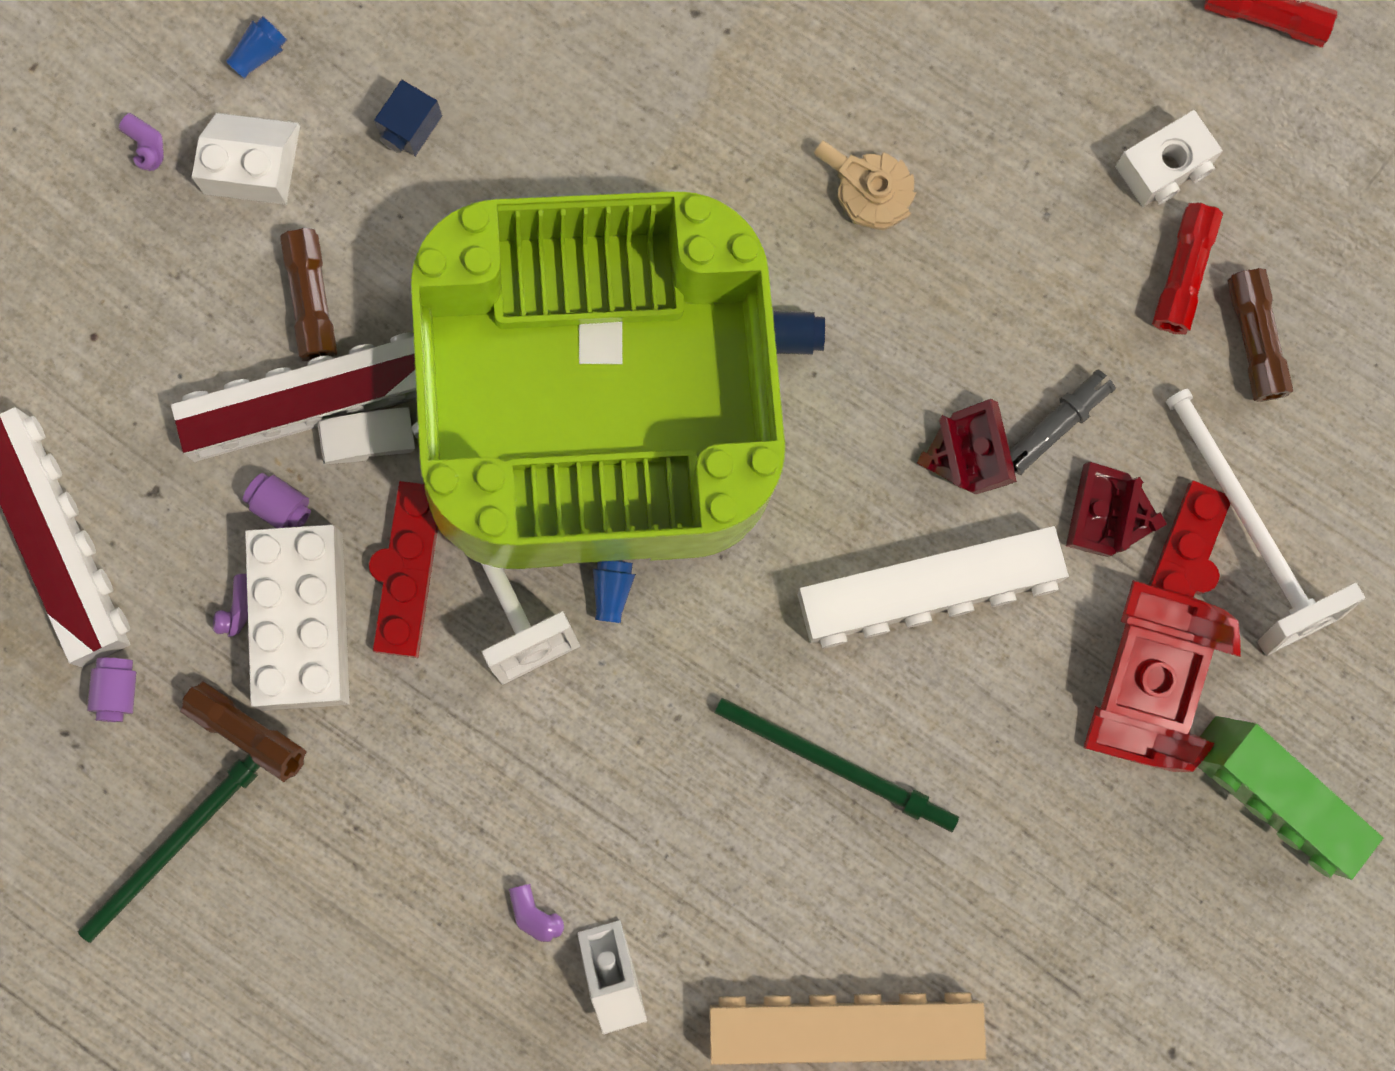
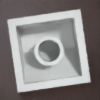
(246, 158)

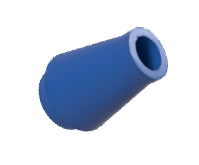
(256, 47)
(611, 588)

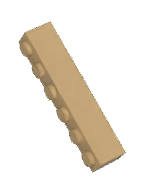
(847, 1031)

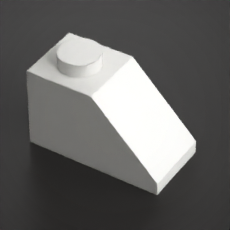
(611, 977)

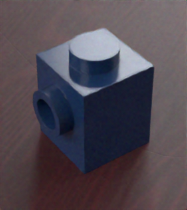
(407, 119)

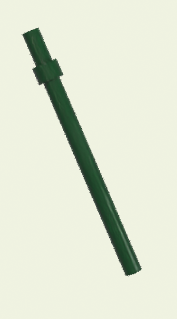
(240, 775)
(913, 803)

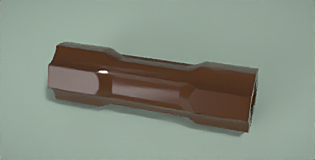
(304, 267)
(1253, 304)
(265, 746)

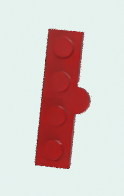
(1186, 553)
(405, 573)

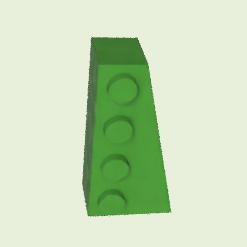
(1288, 797)

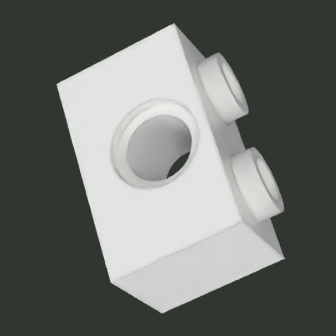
(1186, 142)

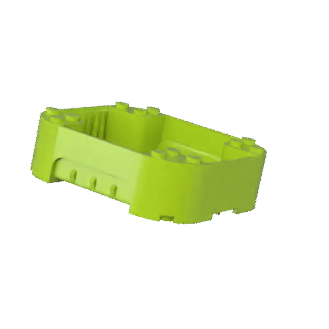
(595, 461)

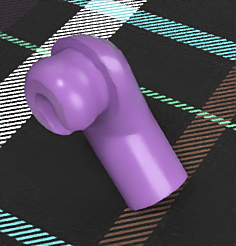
(148, 140)
(233, 621)
(532, 920)

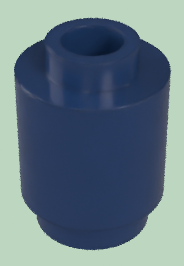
(798, 332)

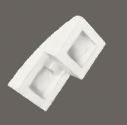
(366, 435)

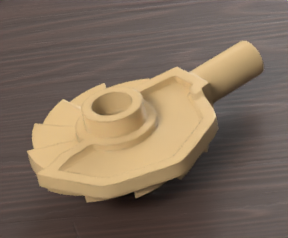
(871, 189)

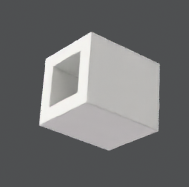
(600, 343)

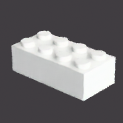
(297, 618)

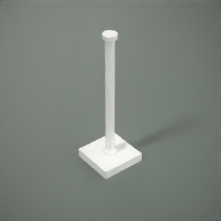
(1306, 614)
(530, 645)

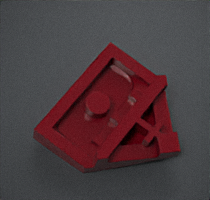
(972, 449)
(1110, 512)

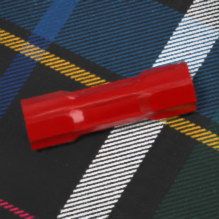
(1301, 20)
(1180, 296)

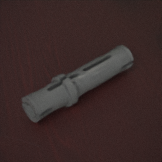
(1072, 409)

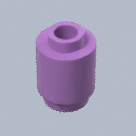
(276, 502)
(112, 689)

